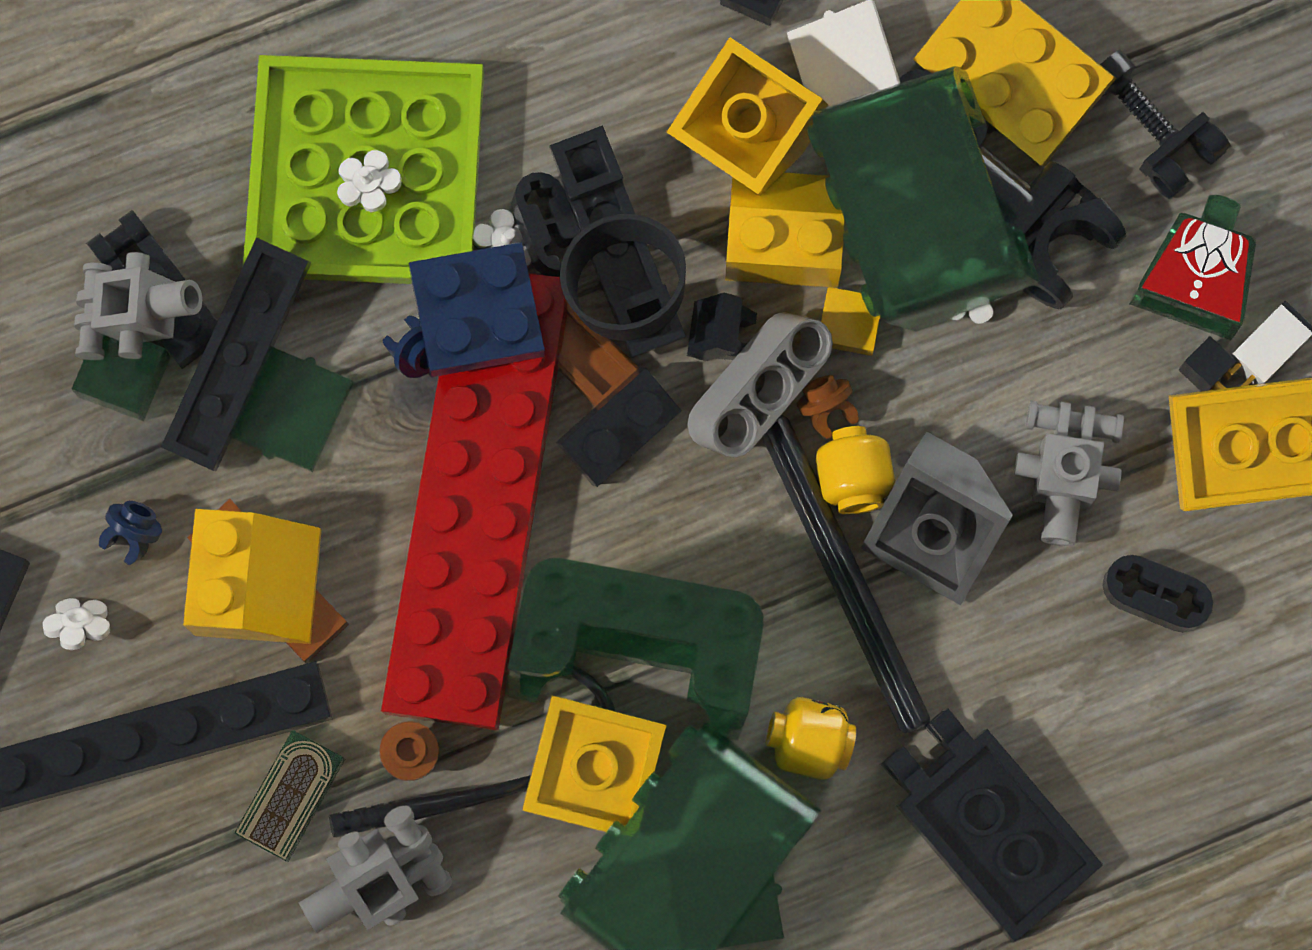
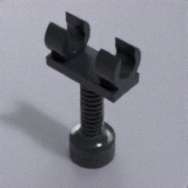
(1204, 136)

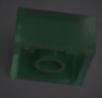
(122, 382)

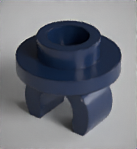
(410, 351)
(133, 522)

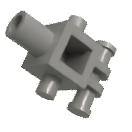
(130, 307)
(1068, 467)
(378, 874)

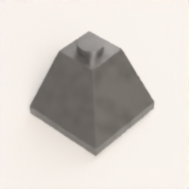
(939, 519)

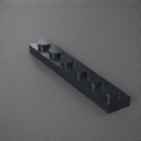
(162, 735)

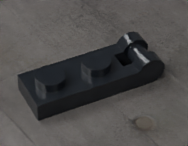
(191, 331)

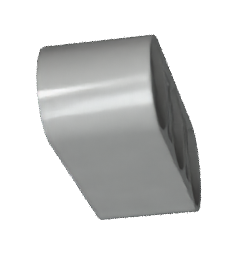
(784, 375)

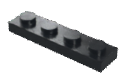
(236, 354)

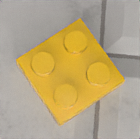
(591, 764)

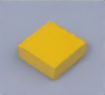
(849, 321)

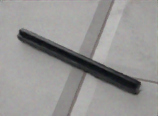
(845, 577)

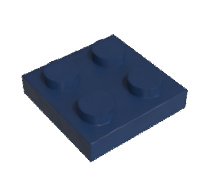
(476, 309)

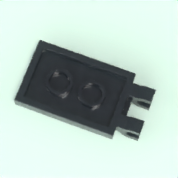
(991, 826)

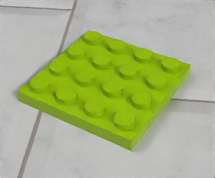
(335, 109)

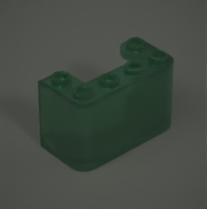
(639, 621)
(690, 852)

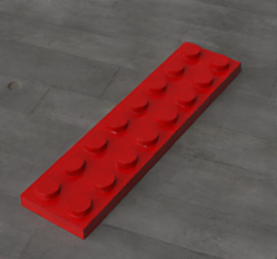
(474, 533)

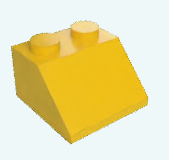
(747, 117)
(785, 233)
(251, 577)

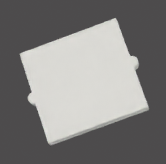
(844, 54)

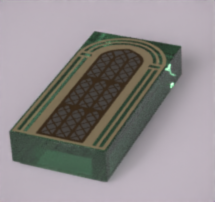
(290, 796)

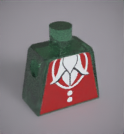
(1201, 271)

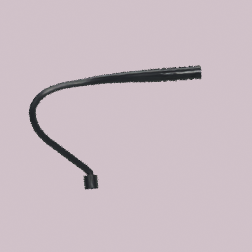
(426, 806)

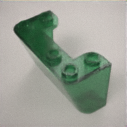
(919, 201)

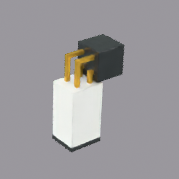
(1256, 357)

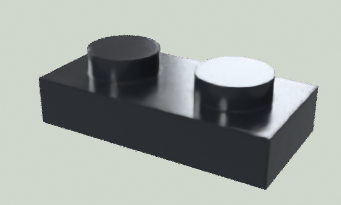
(618, 426)

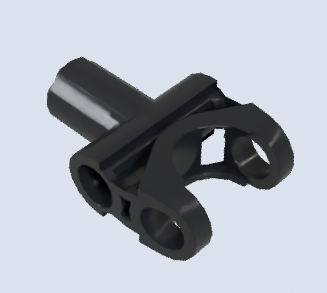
(1042, 217)

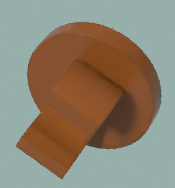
(822, 398)
(409, 751)

